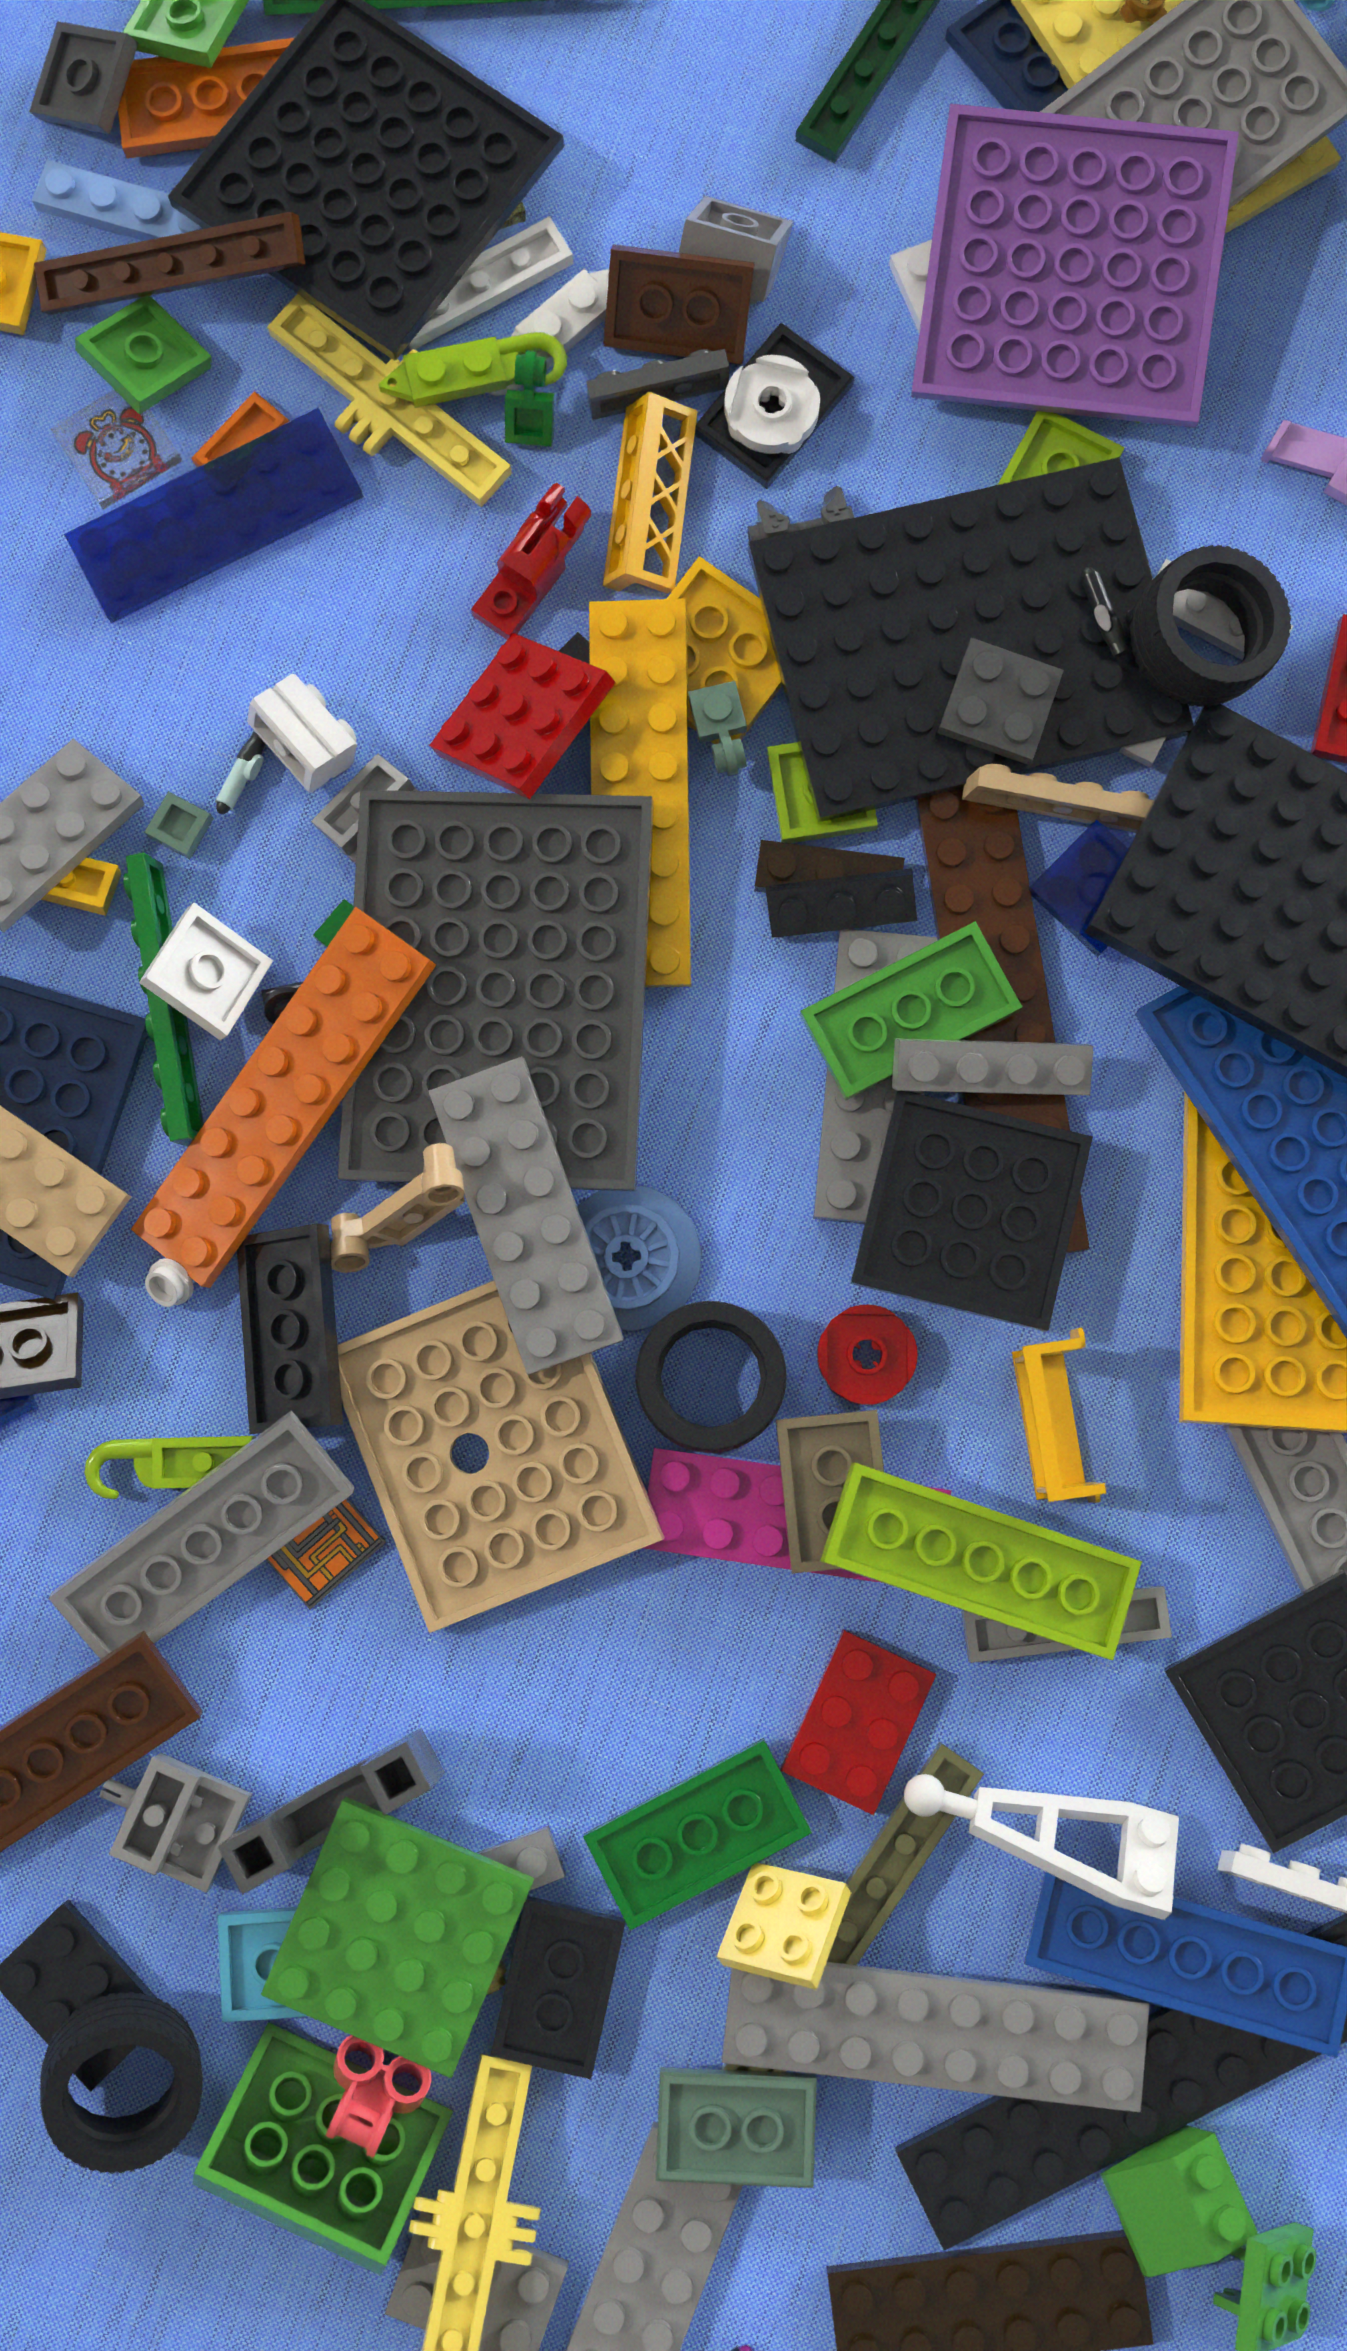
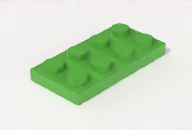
(931, 994)

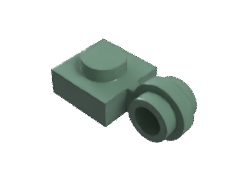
(718, 716)

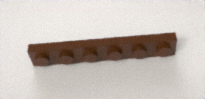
(170, 263)

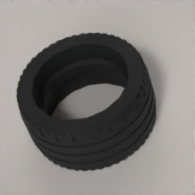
(1249, 593)
(724, 1317)
(127, 2140)

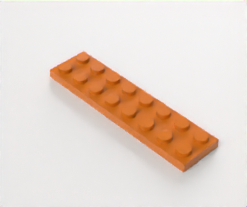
(283, 1097)

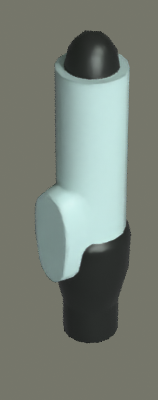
(245, 769)

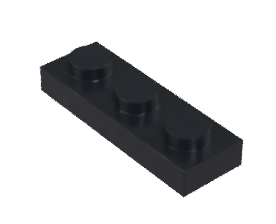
(841, 903)

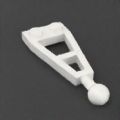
(1146, 1840)

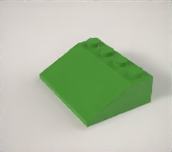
(282, 2167)

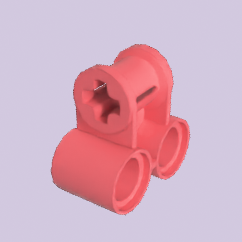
(371, 2095)

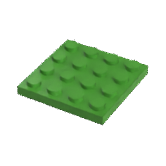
(397, 1936)

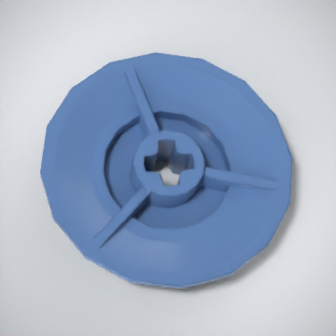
(667, 1247)

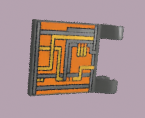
(326, 1553)

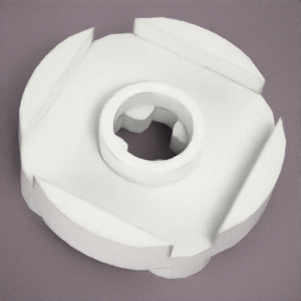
(772, 431)

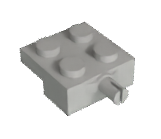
(176, 1820)

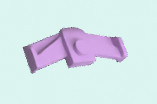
(1312, 452)

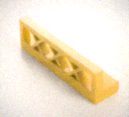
(635, 489)

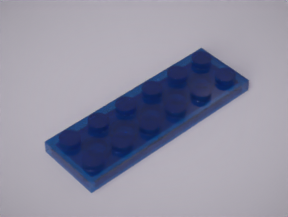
(214, 515)

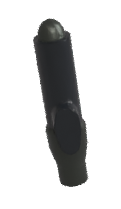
(1109, 623)

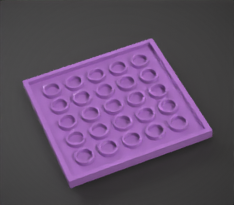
(1074, 265)

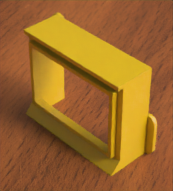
(1051, 1421)

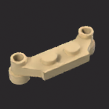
(402, 1214)

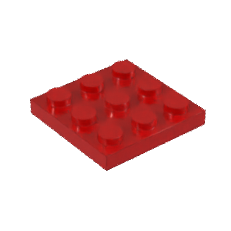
(522, 714)

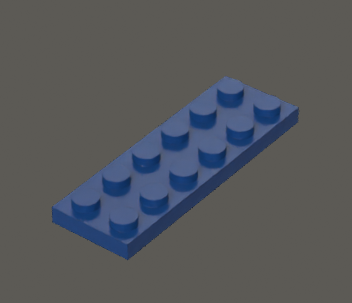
(1197, 1964)

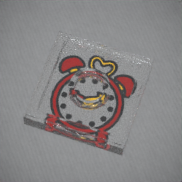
(115, 447)

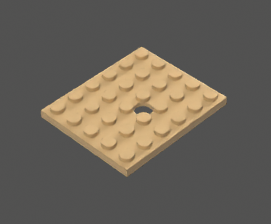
(557, 1469)

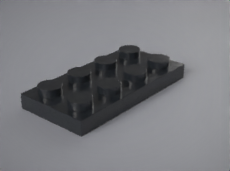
(289, 1327)

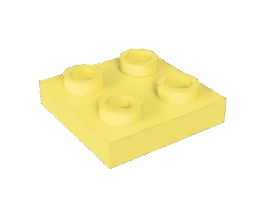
(784, 1925)

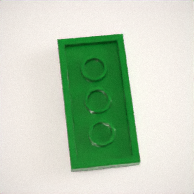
(696, 1834)

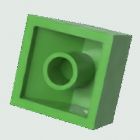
(1179, 2202)

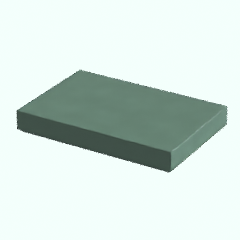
(736, 2127)

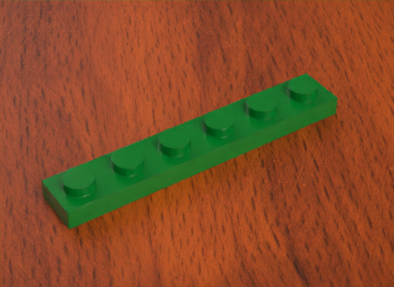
(165, 1025)

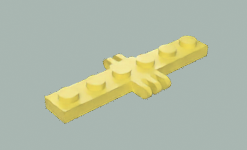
(357, 376)
(475, 2219)

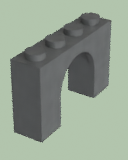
(300, 1825)

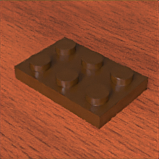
(677, 302)

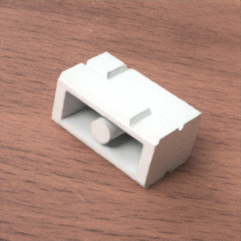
(303, 732)

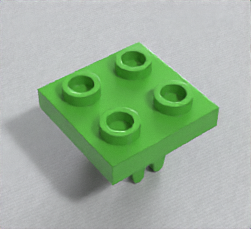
(1273, 2289)

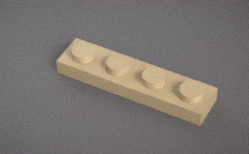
(1045, 796)

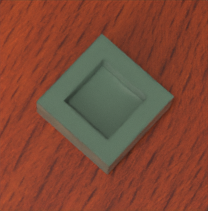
(179, 825)

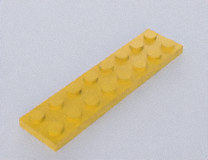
(643, 751)

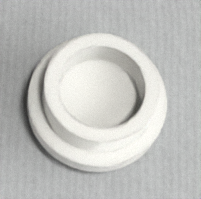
(168, 1283)

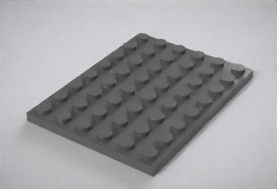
(536, 957)

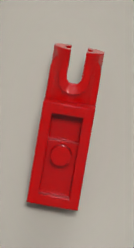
(531, 563)

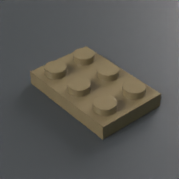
(814, 1468)

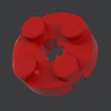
(887, 1334)

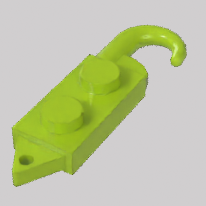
(468, 368)
(163, 1460)

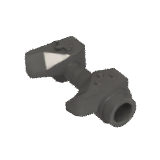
(772, 523)

